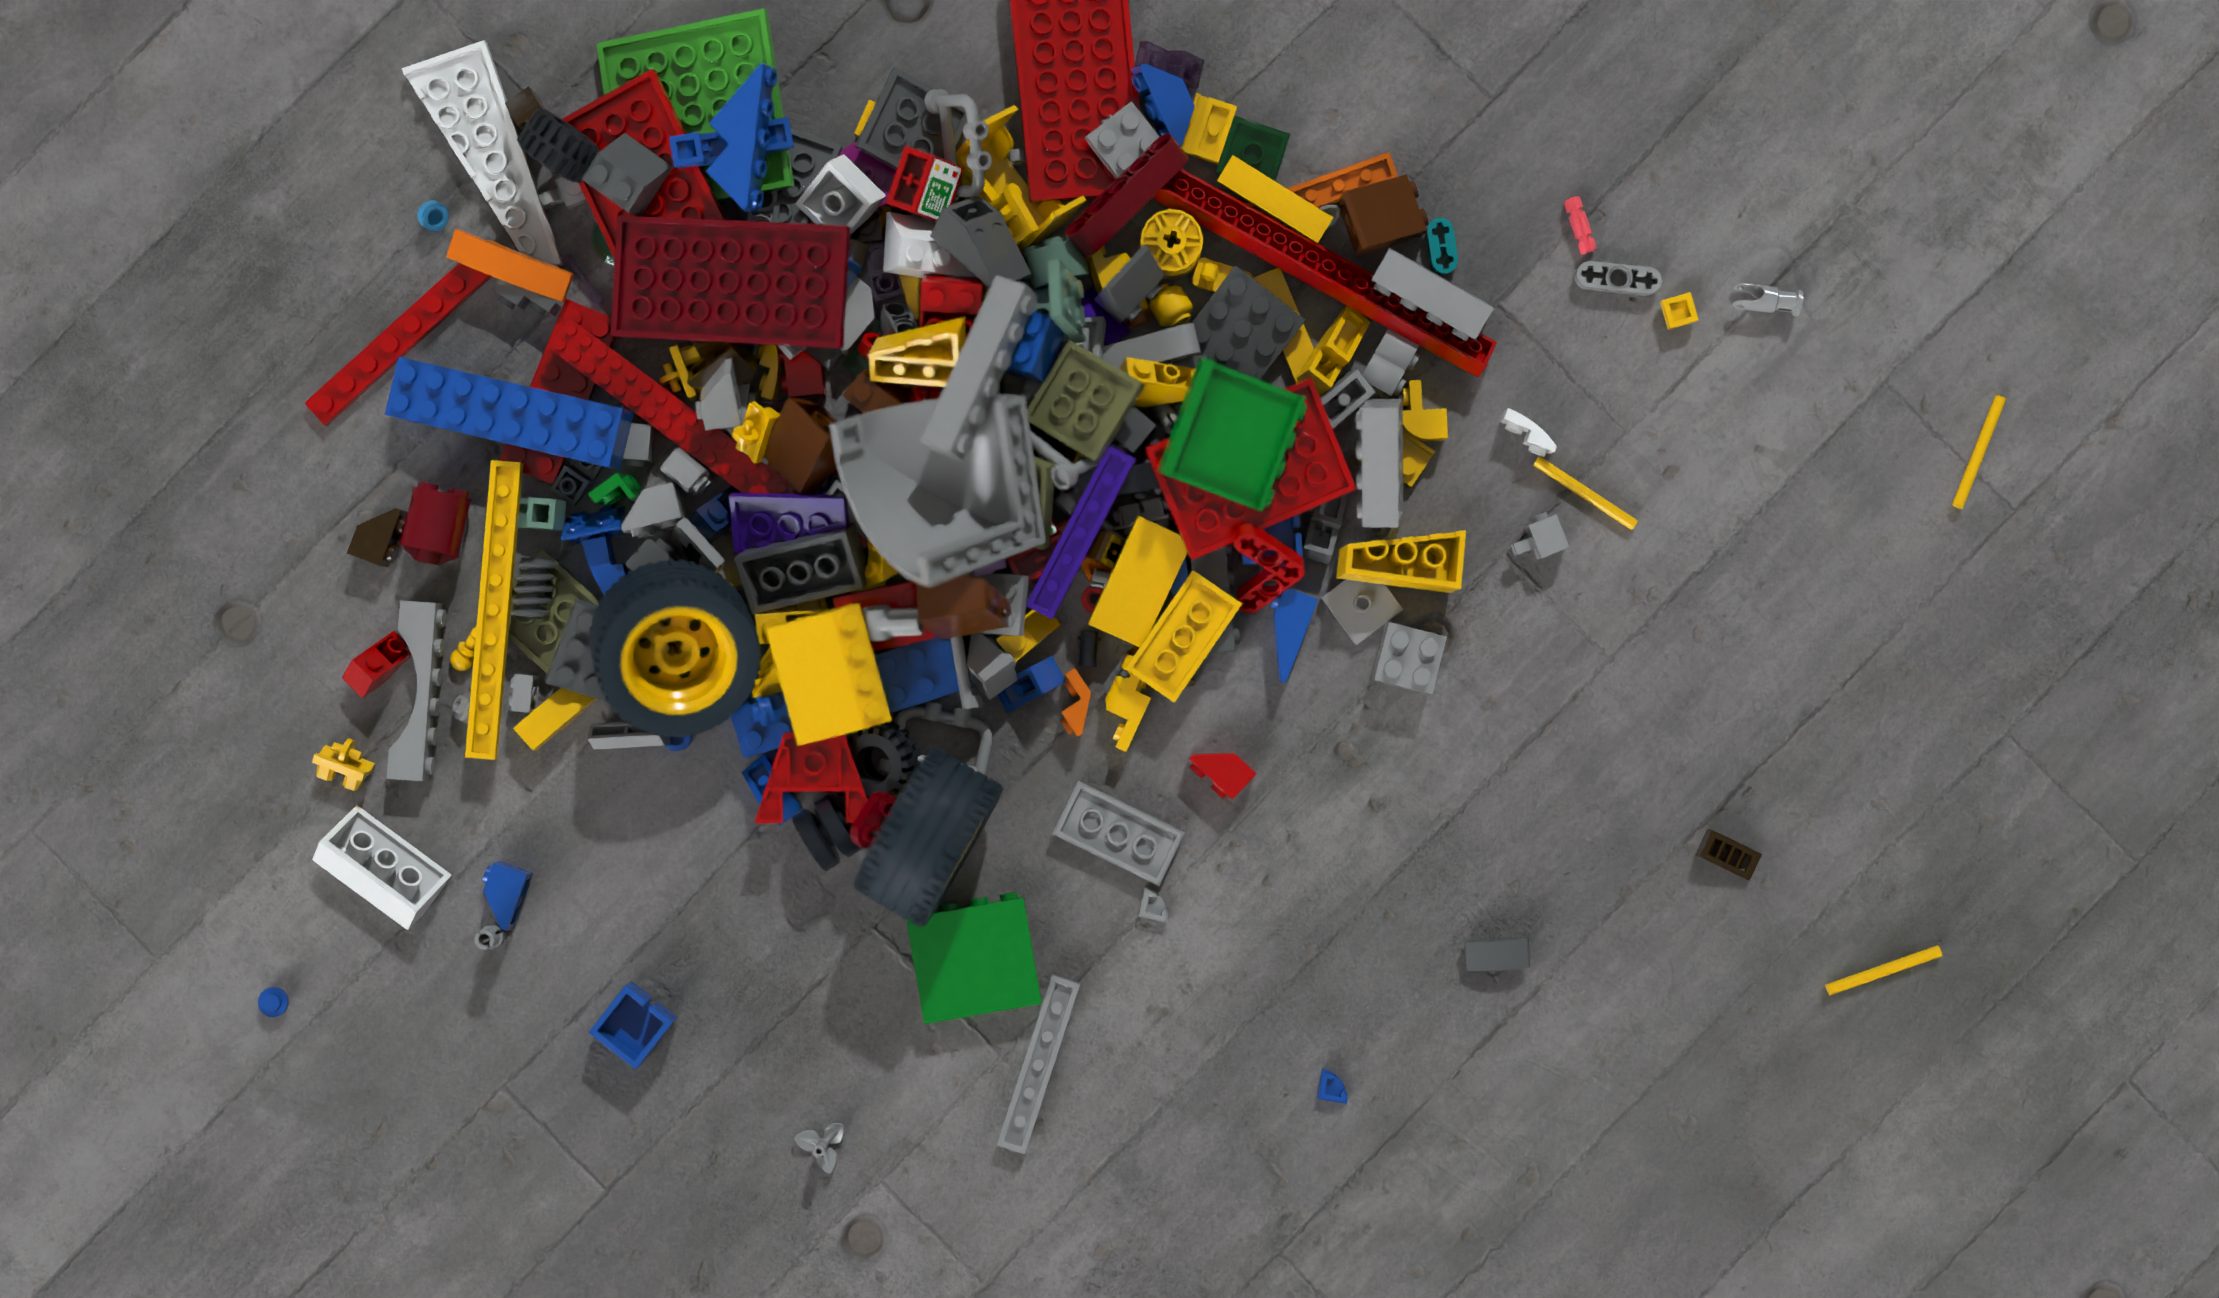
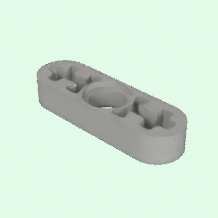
(1597, 268)

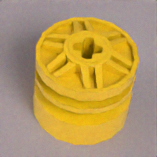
(1181, 258)

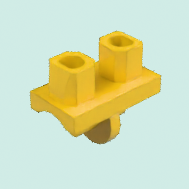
(682, 358)
(755, 431)
(343, 760)

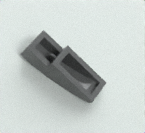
(1323, 529)

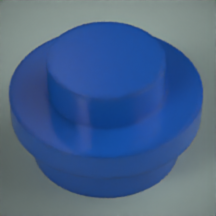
(762, 710)
(273, 1002)

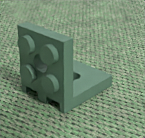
(1063, 301)

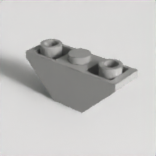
(859, 314)

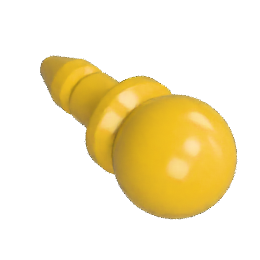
(463, 657)

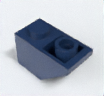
(714, 516)

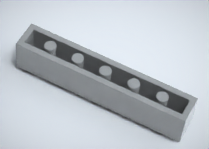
(979, 368)

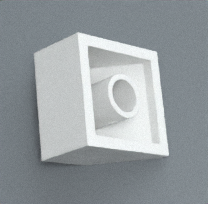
(840, 195)

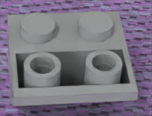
(656, 509)

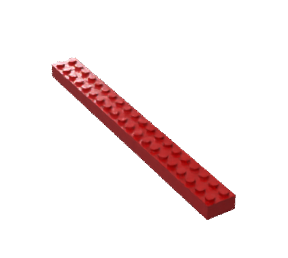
(1318, 268)
(665, 411)

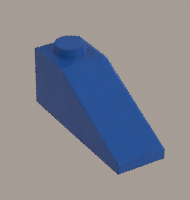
(1290, 623)

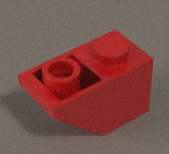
(803, 376)
(376, 664)
(1225, 770)

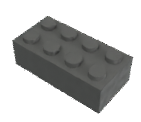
(802, 569)

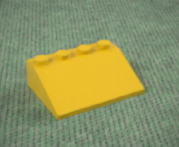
(828, 674)

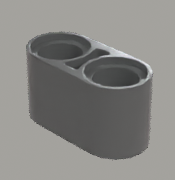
(896, 317)

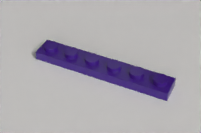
(1080, 532)

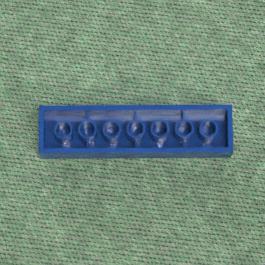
(509, 413)
(908, 678)

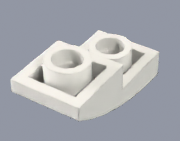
(1535, 438)

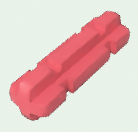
(1580, 225)

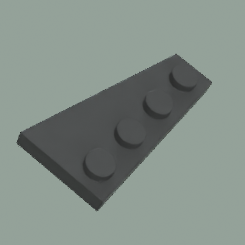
(807, 160)

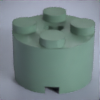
(1053, 249)

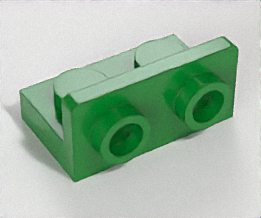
(612, 489)

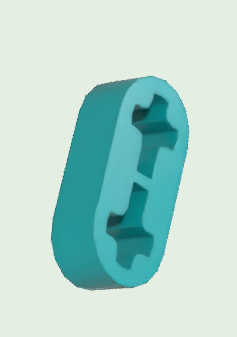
(1448, 245)

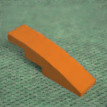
(510, 265)

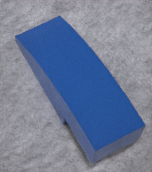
(602, 562)

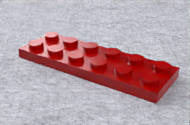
(562, 378)

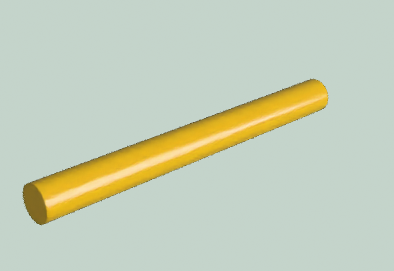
(1979, 451)
(1585, 493)
(1883, 970)

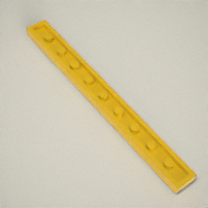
(494, 610)

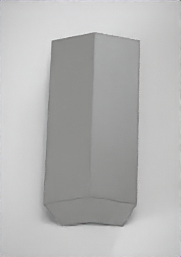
(625, 740)

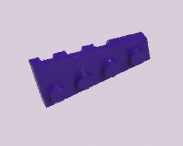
(771, 518)

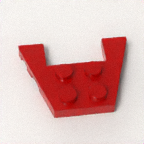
(812, 767)

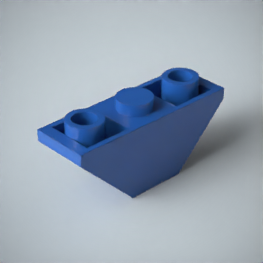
(1165, 100)

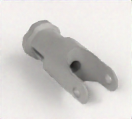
(1769, 299)

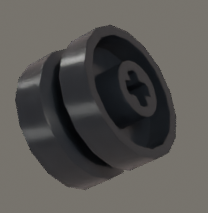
(827, 834)

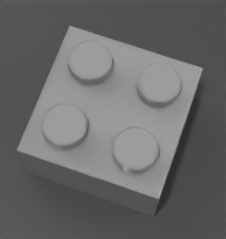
(525, 692)

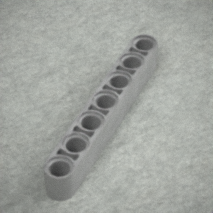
(1159, 346)

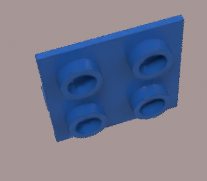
(583, 525)

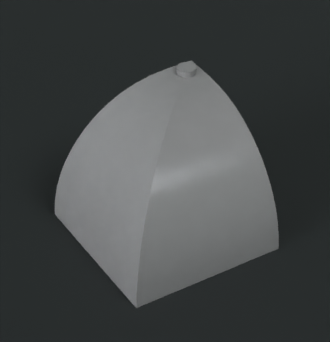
(935, 511)

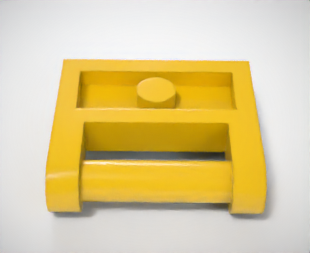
(1019, 218)

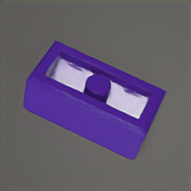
(1114, 331)

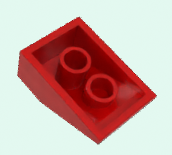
(896, 595)

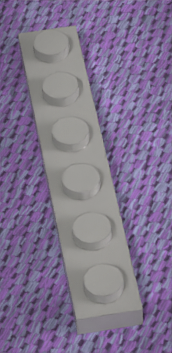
(1038, 1064)

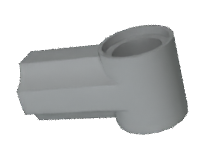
(885, 622)

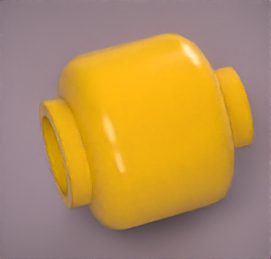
(1171, 306)

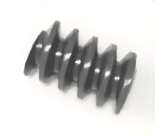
(534, 587)

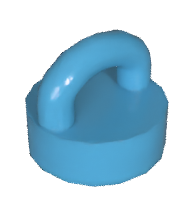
(433, 215)

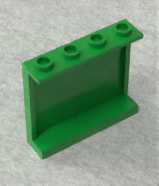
(1232, 434)
(974, 959)

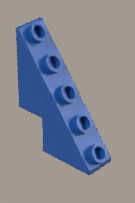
(745, 127)

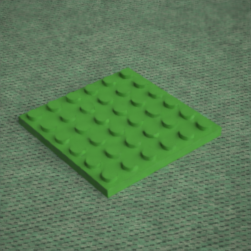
(700, 72)

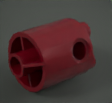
(435, 524)

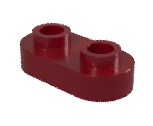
(871, 818)

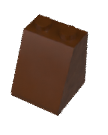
(1382, 215)
(873, 395)
(802, 446)
(961, 607)

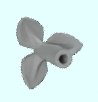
(825, 1155)

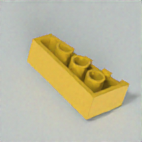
(1410, 562)

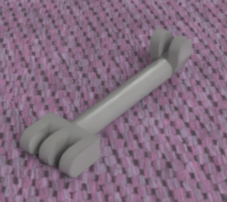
(967, 700)

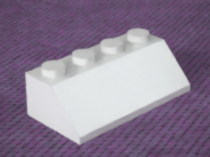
(381, 867)

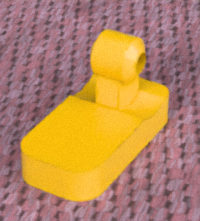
(1210, 274)

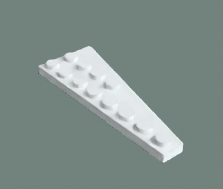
(470, 109)

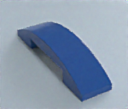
(704, 149)

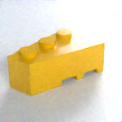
(918, 355)

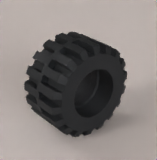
(557, 145)
(899, 750)

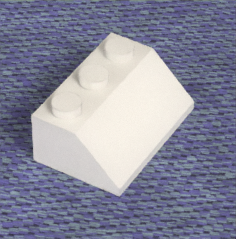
(914, 252)

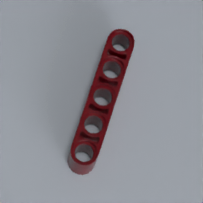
(1126, 195)

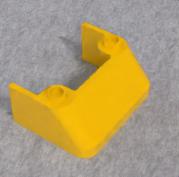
(1001, 173)

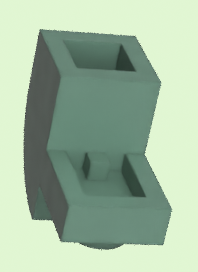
(542, 514)

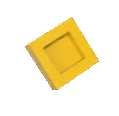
(1679, 310)

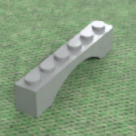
(412, 753)

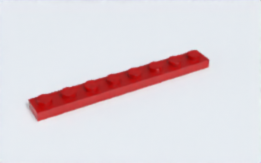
(395, 342)

